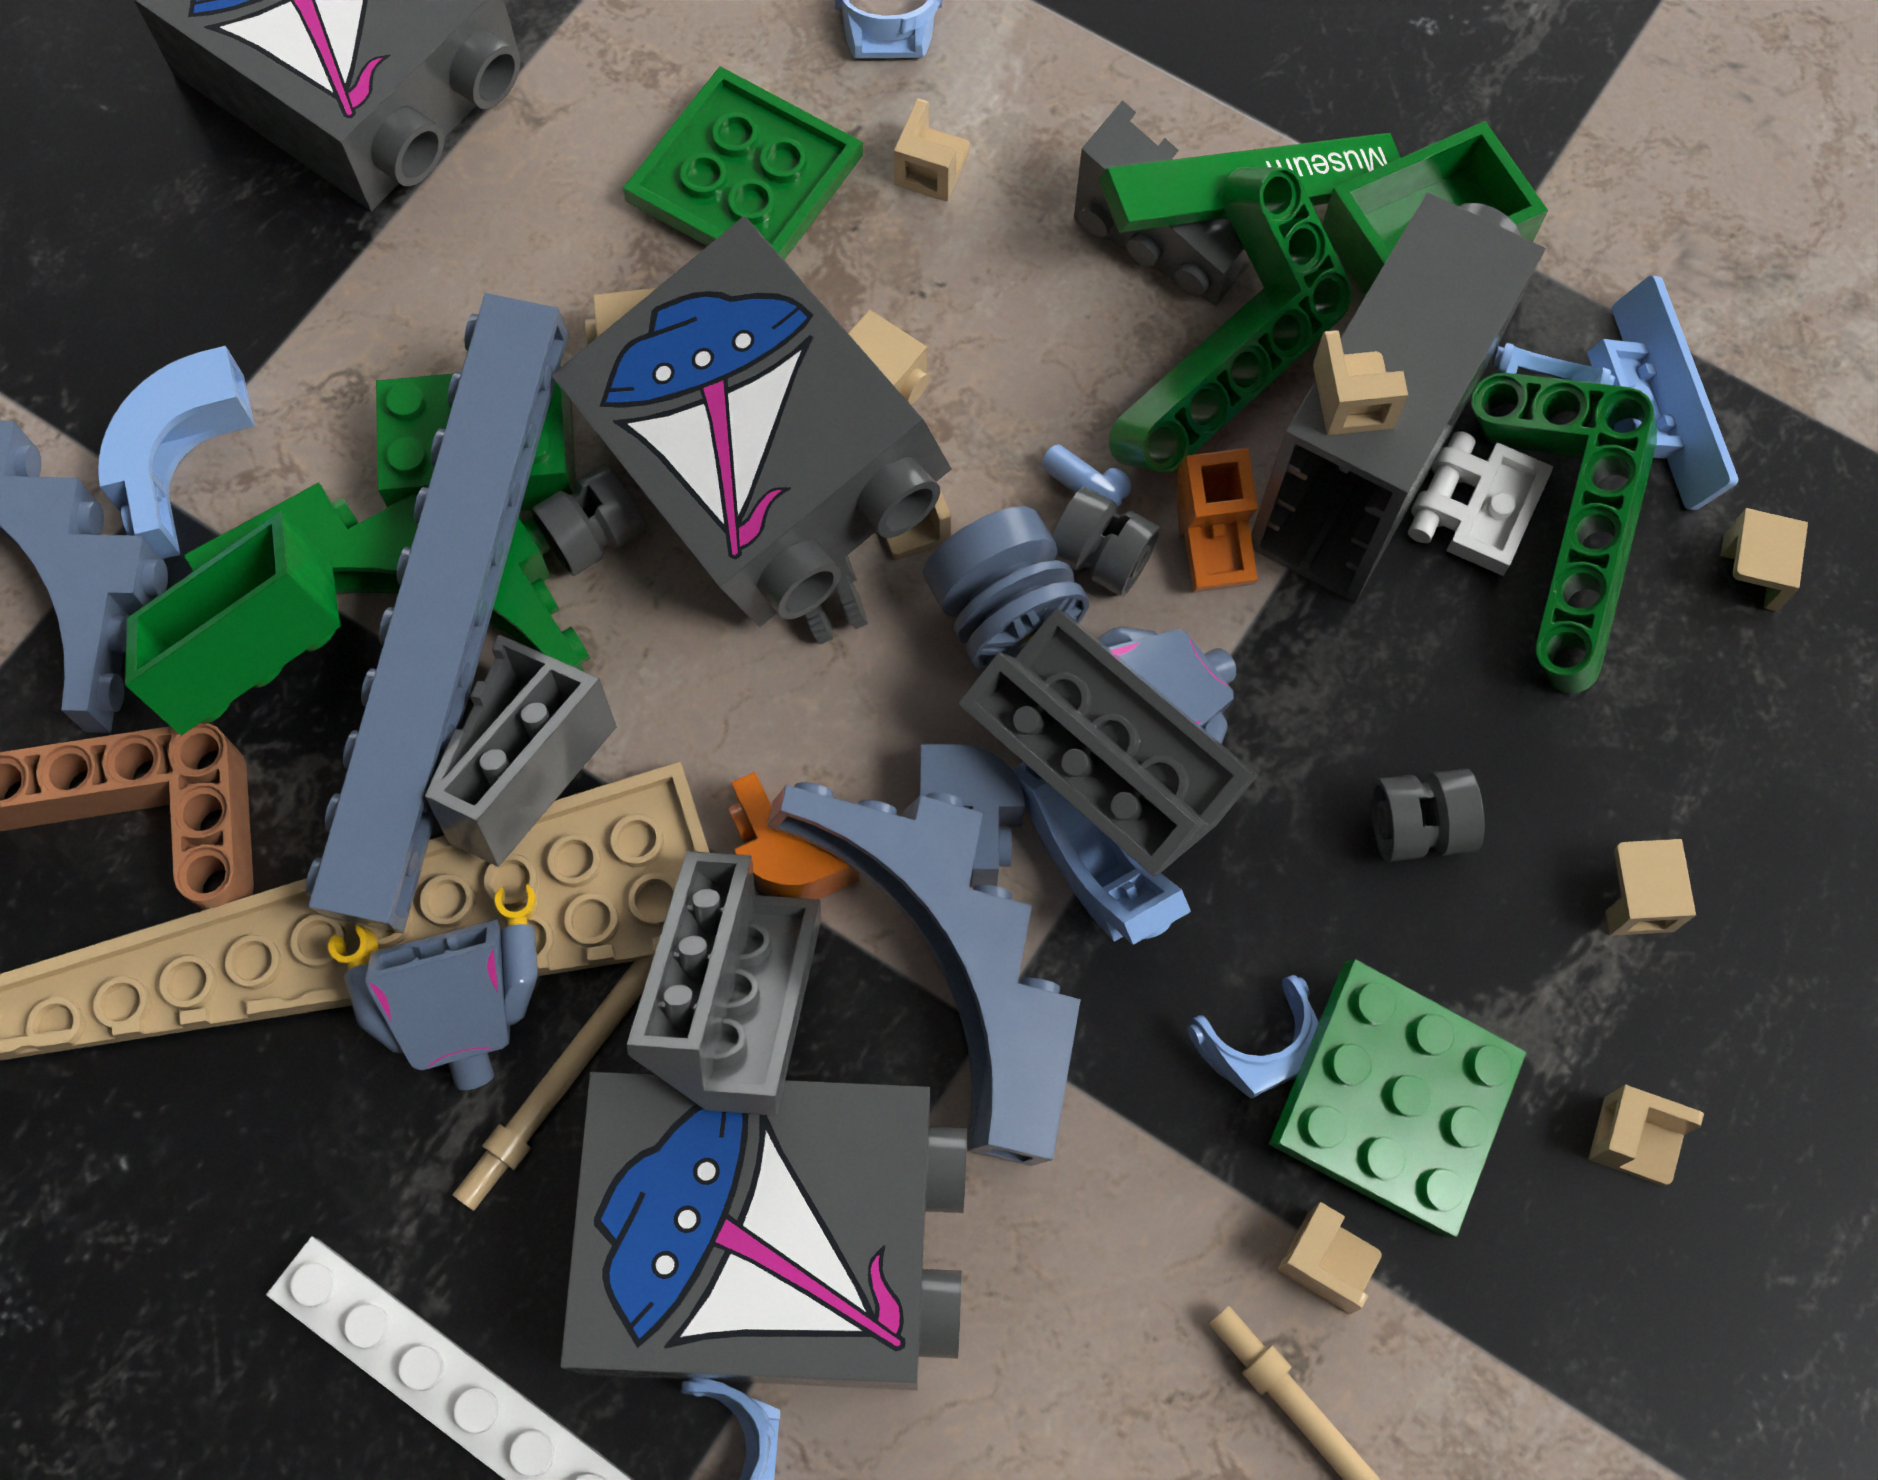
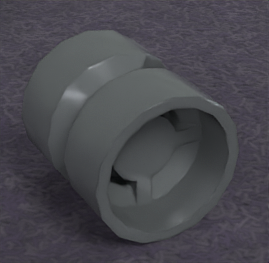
(589, 519)
(1103, 541)
(1437, 814)

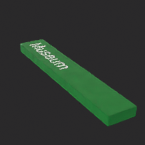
(1192, 187)

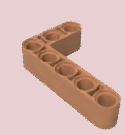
(170, 781)

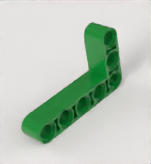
(1299, 302)
(1591, 509)

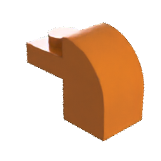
(1214, 514)
(782, 861)

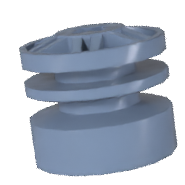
(1002, 582)

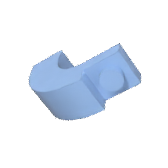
(158, 427)
(1100, 873)

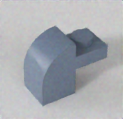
(984, 786)

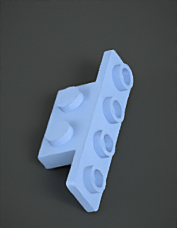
(1661, 366)

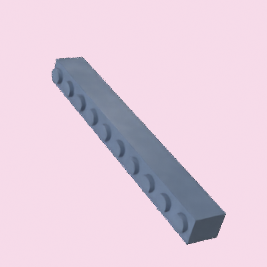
(440, 614)

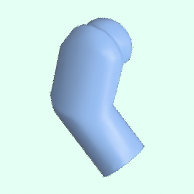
(1076, 473)

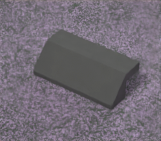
(1108, 742)
(726, 987)

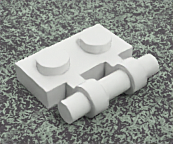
(1498, 510)

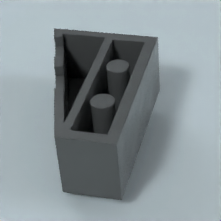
(1198, 255)
(518, 749)

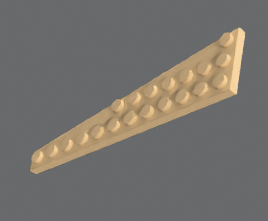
(594, 859)

